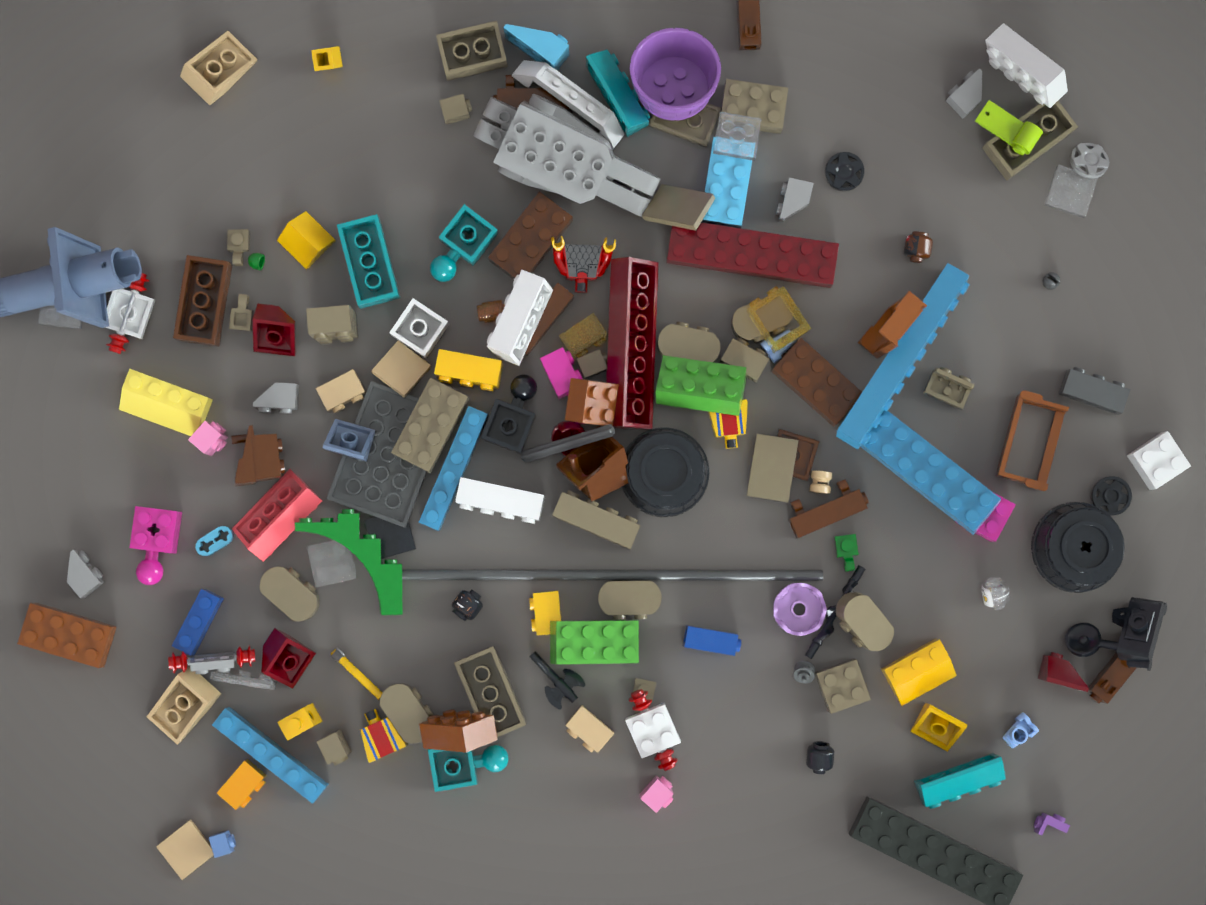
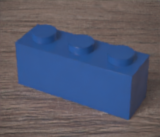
(197, 622)

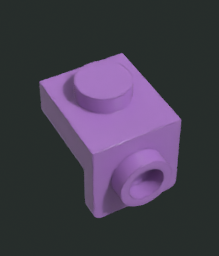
(1055, 821)

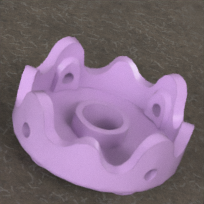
(814, 606)

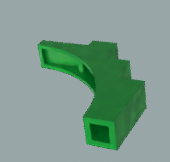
(385, 576)

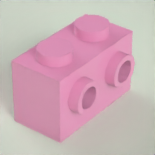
(209, 438)
(657, 793)

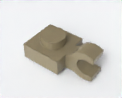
(238, 242)
(241, 317)
(645, 685)

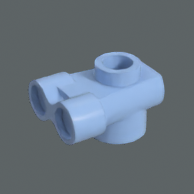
(775, 357)
(1022, 728)

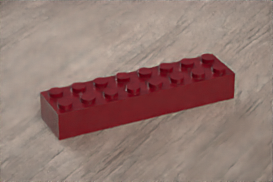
(754, 254)
(632, 340)

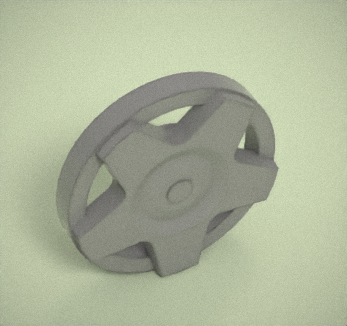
(1090, 159)

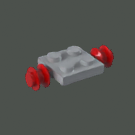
(206, 662)

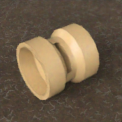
(821, 477)

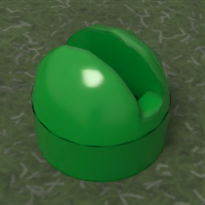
(256, 261)

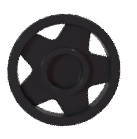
(844, 171)
(1112, 495)

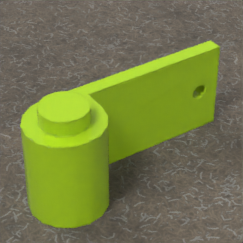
(1009, 128)

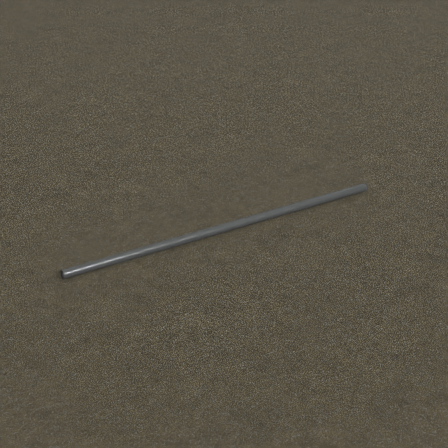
(762, 575)

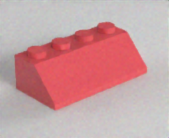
(274, 515)

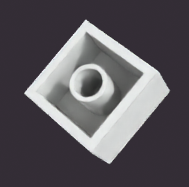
(419, 328)
(1158, 460)

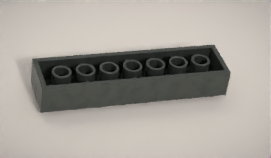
(935, 854)

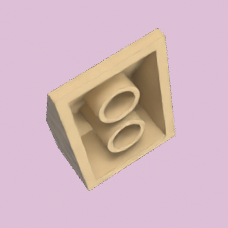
(217, 67)
(183, 705)

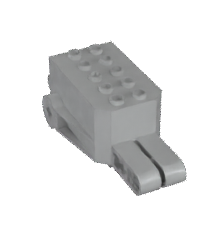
(561, 154)

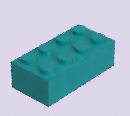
(368, 261)

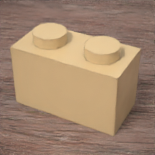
(341, 391)
(589, 729)

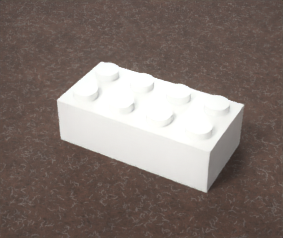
(1026, 66)
(520, 317)
(500, 499)

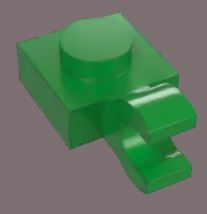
(847, 547)

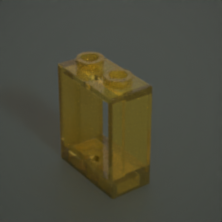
(791, 336)

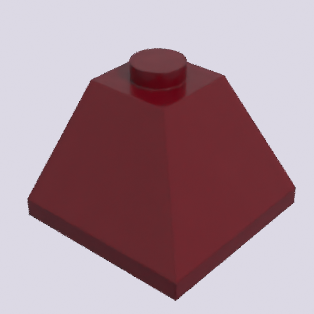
(273, 331)
(285, 658)
(1060, 672)

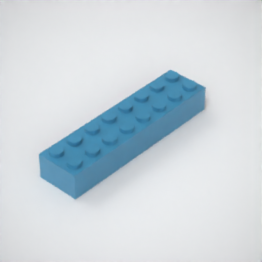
(931, 473)

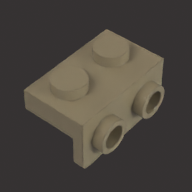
(948, 387)

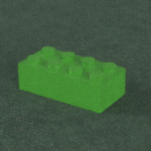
(701, 385)
(594, 642)

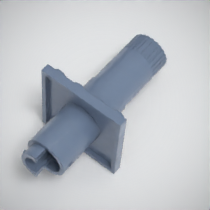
(73, 280)

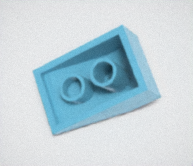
(539, 44)

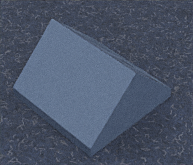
(349, 440)

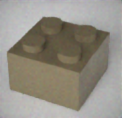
(842, 686)

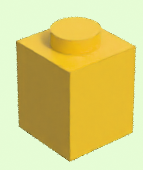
(326, 58)

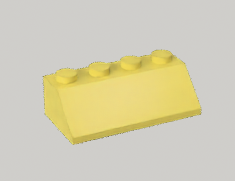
(163, 403)

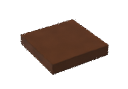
(805, 453)

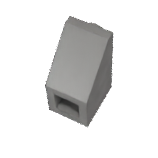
(968, 95)
(796, 198)
(279, 396)
(81, 575)

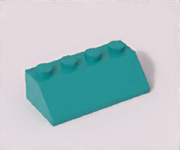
(617, 92)
(960, 780)

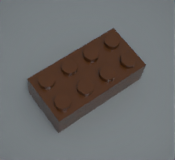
(530, 237)
(202, 301)
(817, 382)

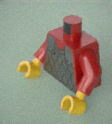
(582, 262)

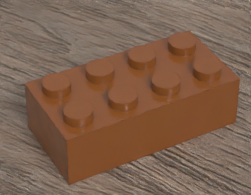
(67, 635)

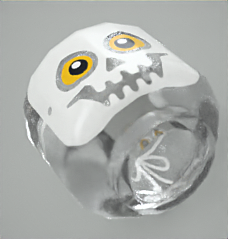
(995, 593)

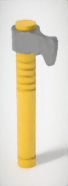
(339, 656)

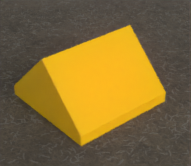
(305, 239)
(938, 727)

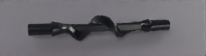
(828, 628)

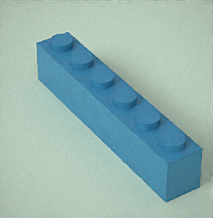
(454, 468)
(270, 754)

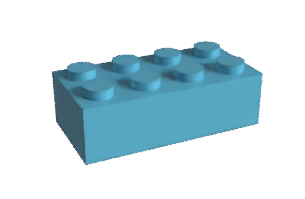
(728, 183)

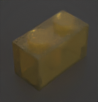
(583, 336)

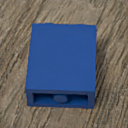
(711, 640)

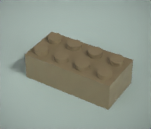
(1055, 125)
(430, 425)
(596, 520)
(490, 689)

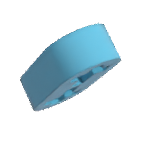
(212, 537)

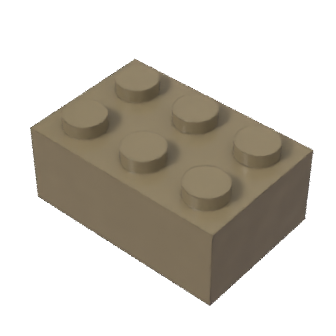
(472, 50)
(756, 101)
(332, 324)

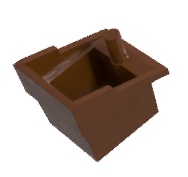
(259, 458)
(596, 467)

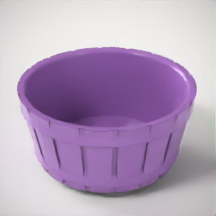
(675, 73)

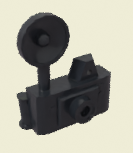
(1138, 634)

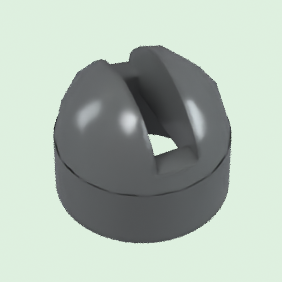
(1049, 284)

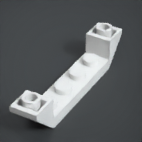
(572, 96)

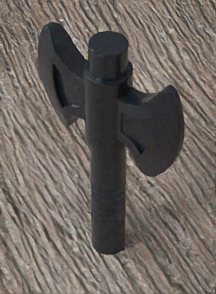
(562, 687)

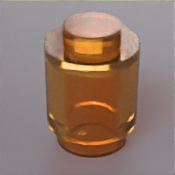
(490, 310)

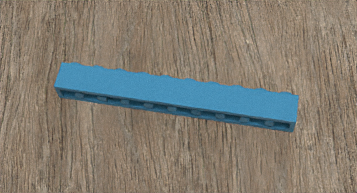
(900, 361)

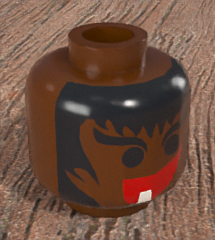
(918, 246)

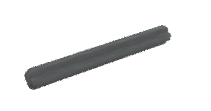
(568, 443)

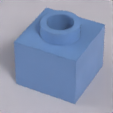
(222, 843)

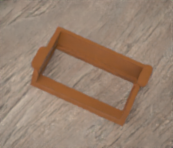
(892, 325)
(1035, 400)

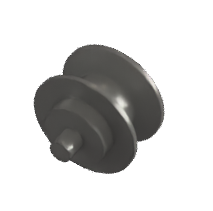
(804, 672)

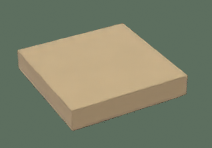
(401, 369)
(186, 849)

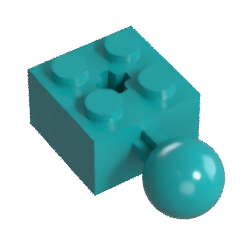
(466, 220)
(493, 759)

